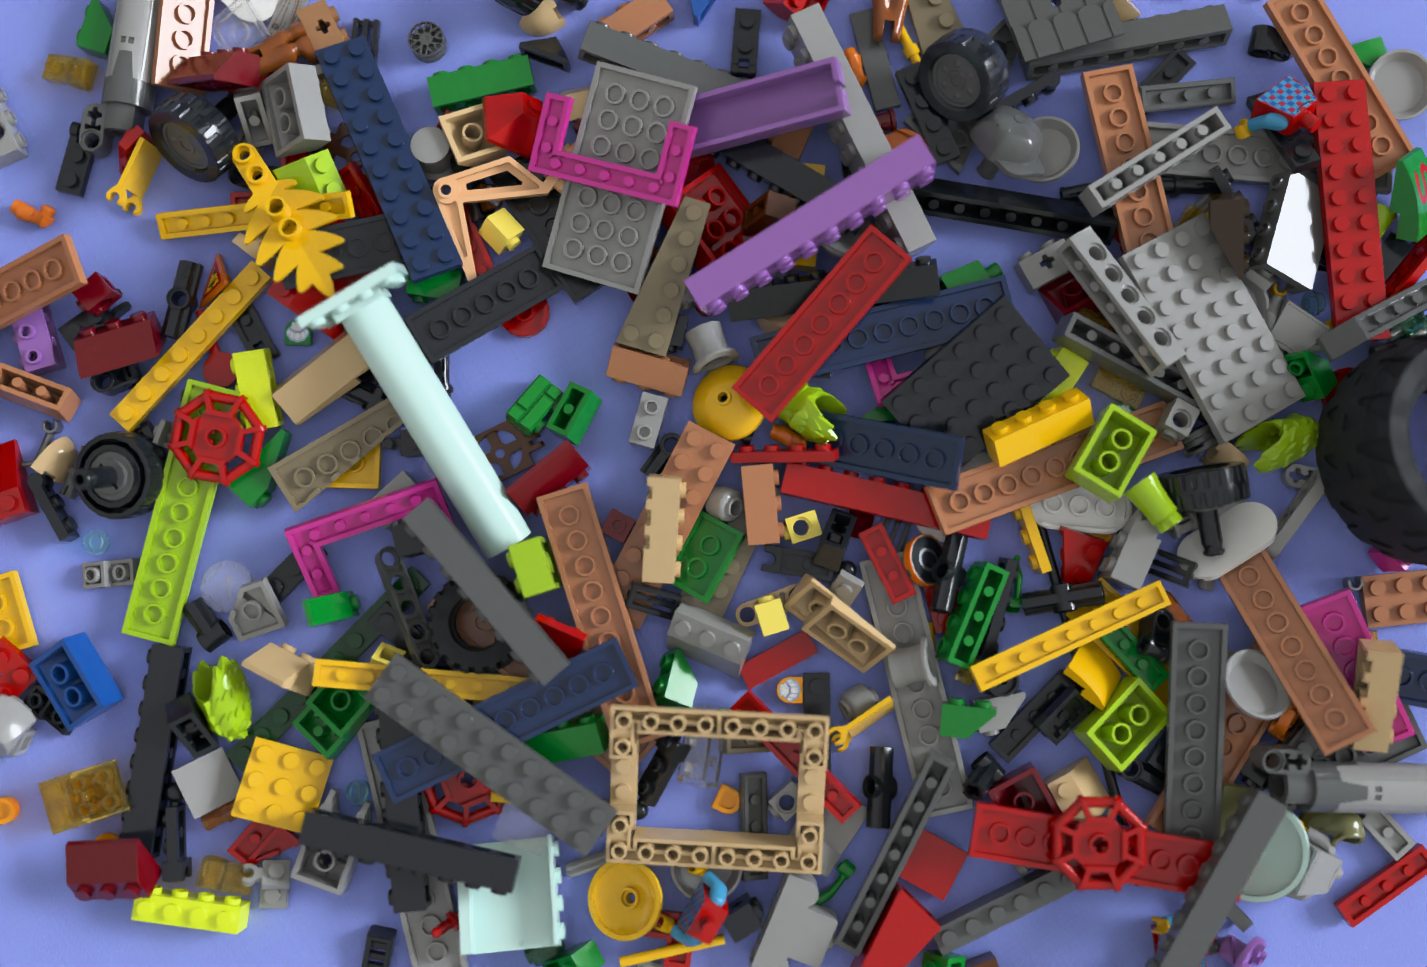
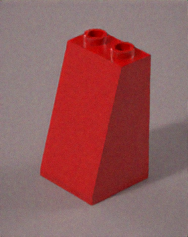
(898, 932)

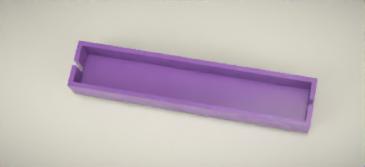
(769, 106)
(812, 226)

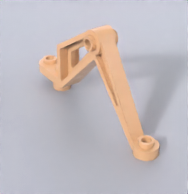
(452, 204)

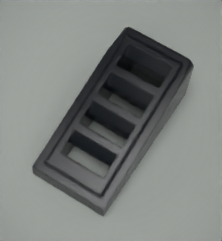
(381, 938)

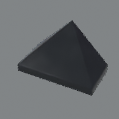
(547, 52)

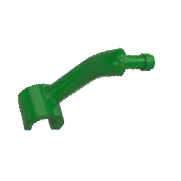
(1016, 601)
(846, 870)

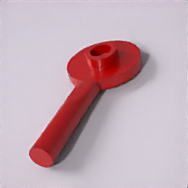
(217, 366)

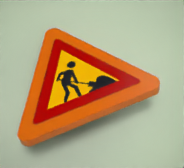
(217, 281)

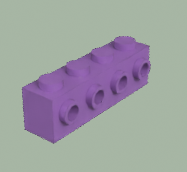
(38, 343)

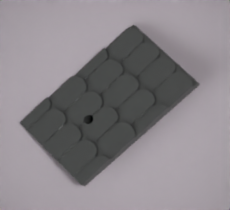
(1048, 30)

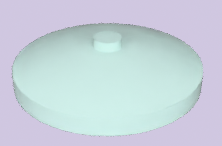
(1281, 863)

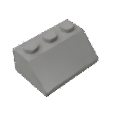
(295, 110)
(709, 639)

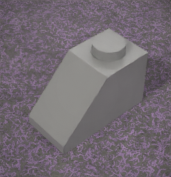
(253, 116)
(1006, 710)

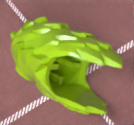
(804, 415)
(1280, 440)
(223, 697)

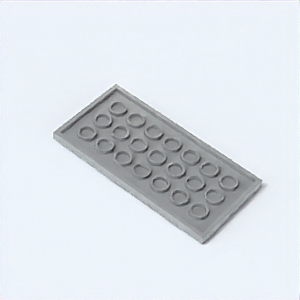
(602, 231)
(1230, 352)

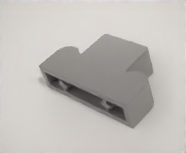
(795, 926)

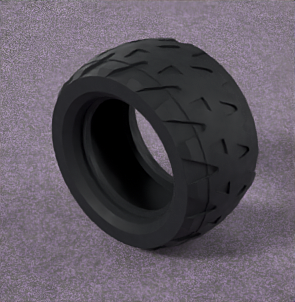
(1368, 451)

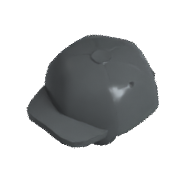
(1009, 143)

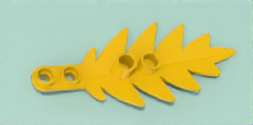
(287, 225)

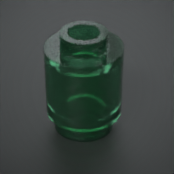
(543, 955)

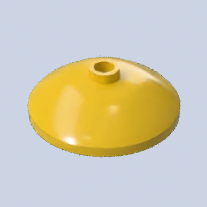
(727, 419)
(611, 902)

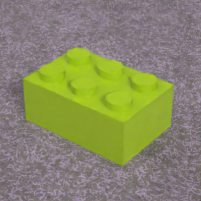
(1110, 453)
(534, 567)
(1124, 725)

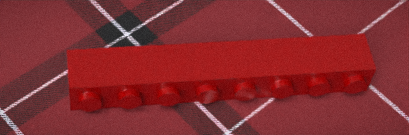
(866, 496)

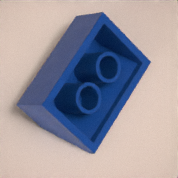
(76, 680)

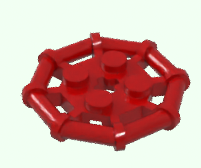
(208, 424)
(464, 795)
(1110, 854)

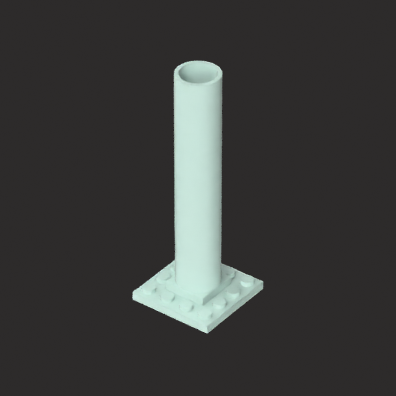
(423, 405)

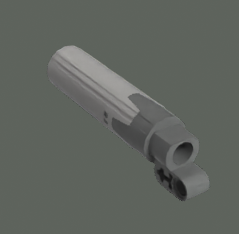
(127, 82)
(1341, 785)

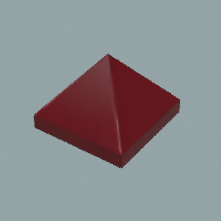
(863, 522)

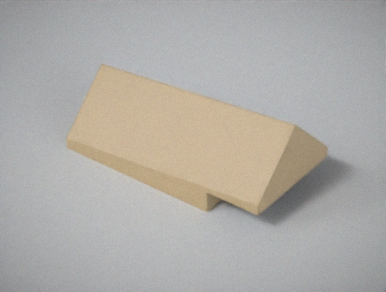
(321, 379)
(837, 625)

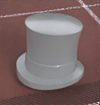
(432, 152)
(710, 347)
(913, 665)

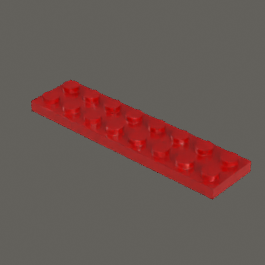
(822, 323)

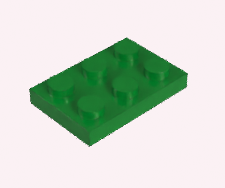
(707, 556)

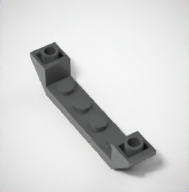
(1374, 321)

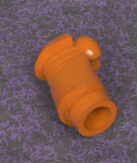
(855, 62)
(31, 214)
(786, 435)

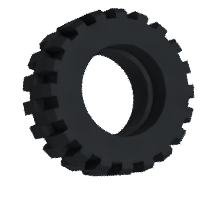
(449, 643)

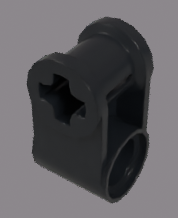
(1267, 44)
(121, 380)
(1155, 635)

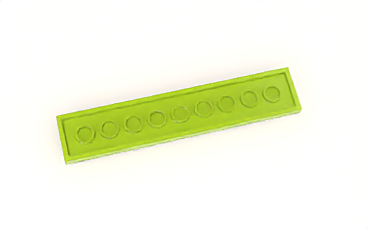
(173, 539)

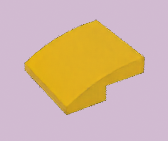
(1094, 672)

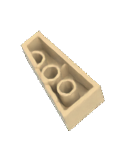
(662, 528)
(1376, 689)

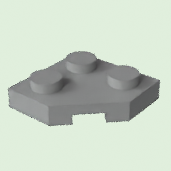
(256, 610)

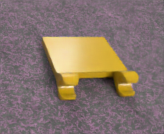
(136, 176)
(860, 723)

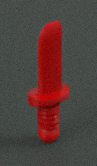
(451, 922)

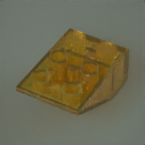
(84, 796)

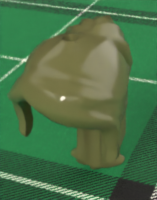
(1341, 826)

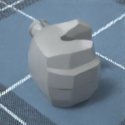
(15, 721)

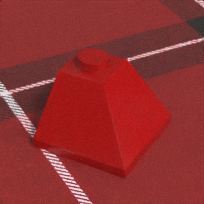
(512, 121)

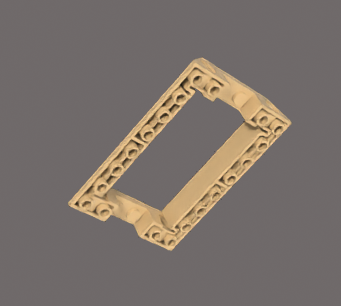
(717, 848)

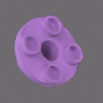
(1242, 954)

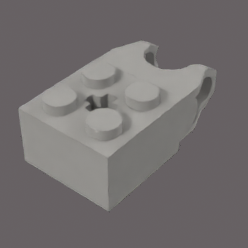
(1130, 552)
(314, 866)

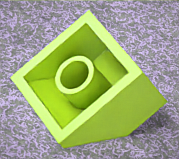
(313, 173)

